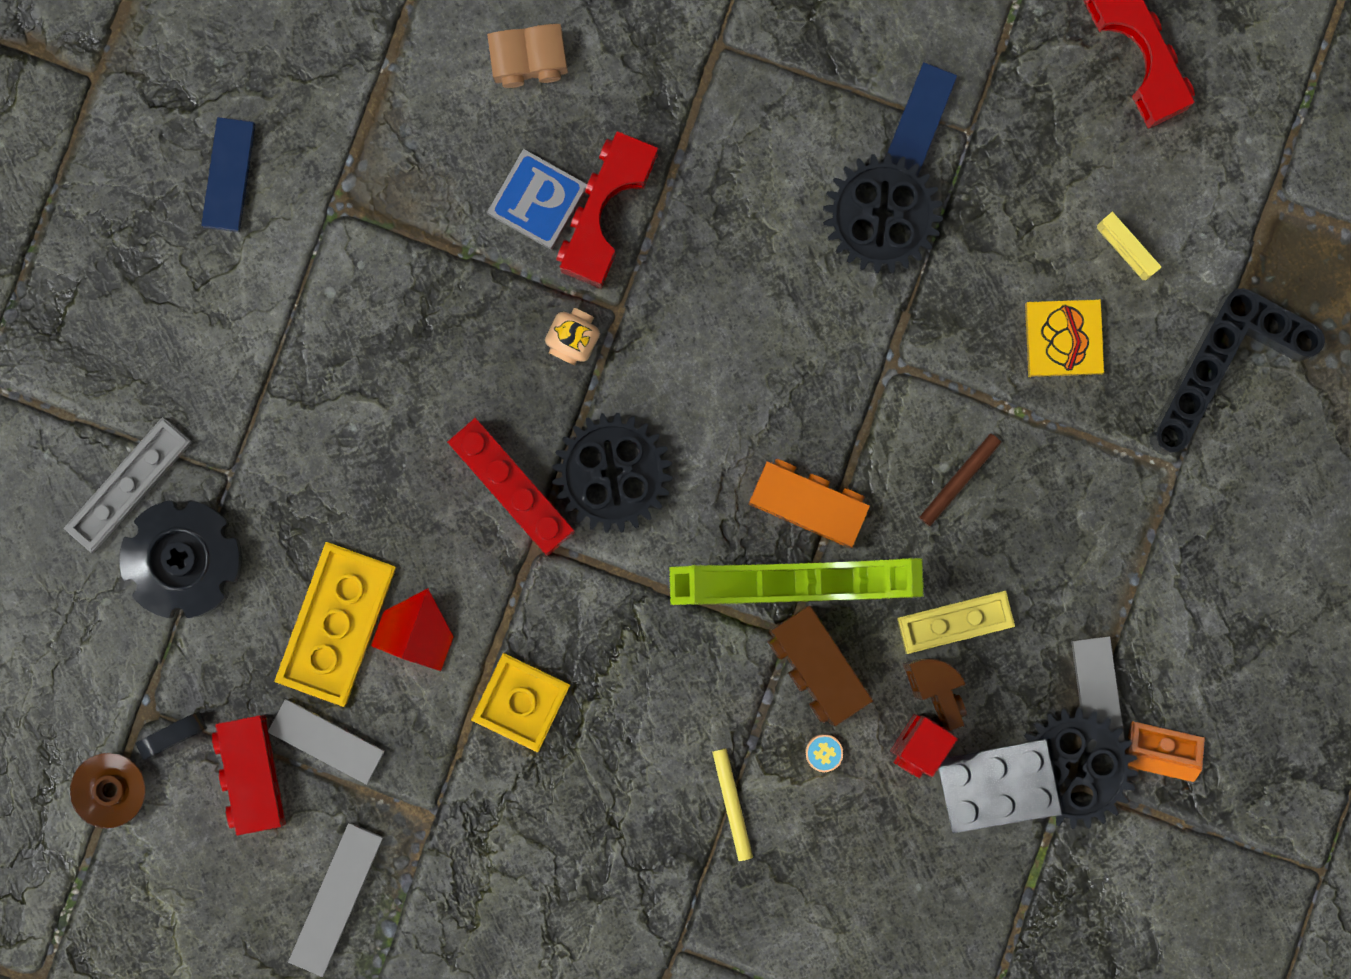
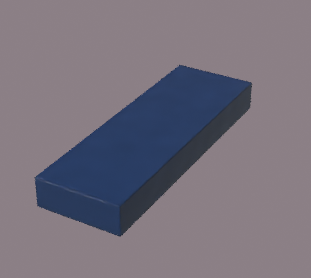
(921, 116)
(228, 174)

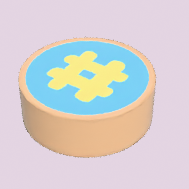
(824, 753)

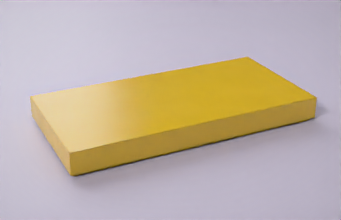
(335, 624)

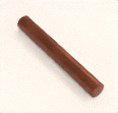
(960, 479)

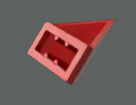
(415, 631)

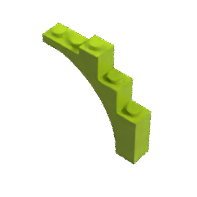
(796, 582)

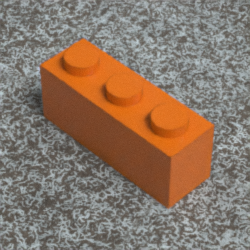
(809, 503)

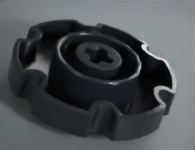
(152, 553)

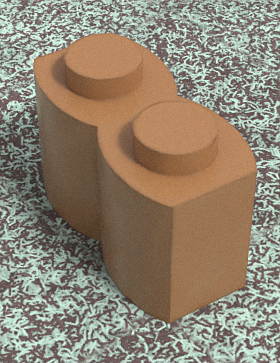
(527, 55)

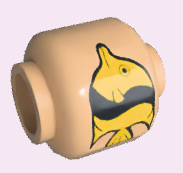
(572, 336)

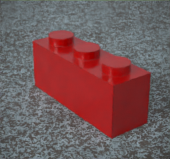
(249, 775)

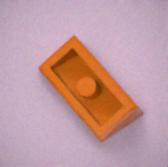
(1166, 751)

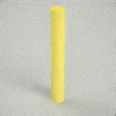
(732, 804)

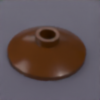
(89, 794)

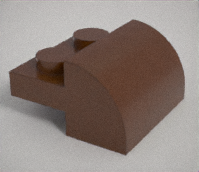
(936, 680)

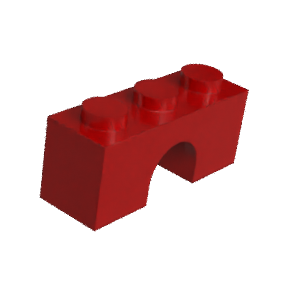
(922, 746)

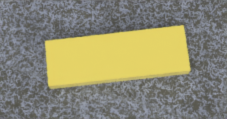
(955, 622)

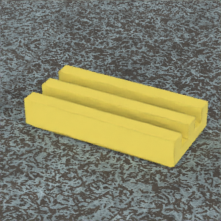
(1128, 246)

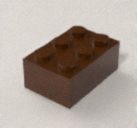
(818, 667)

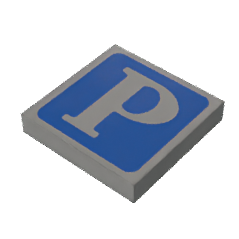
(537, 199)

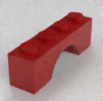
(1163, 88)
(624, 168)
(511, 487)

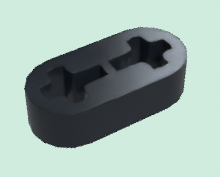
(171, 735)

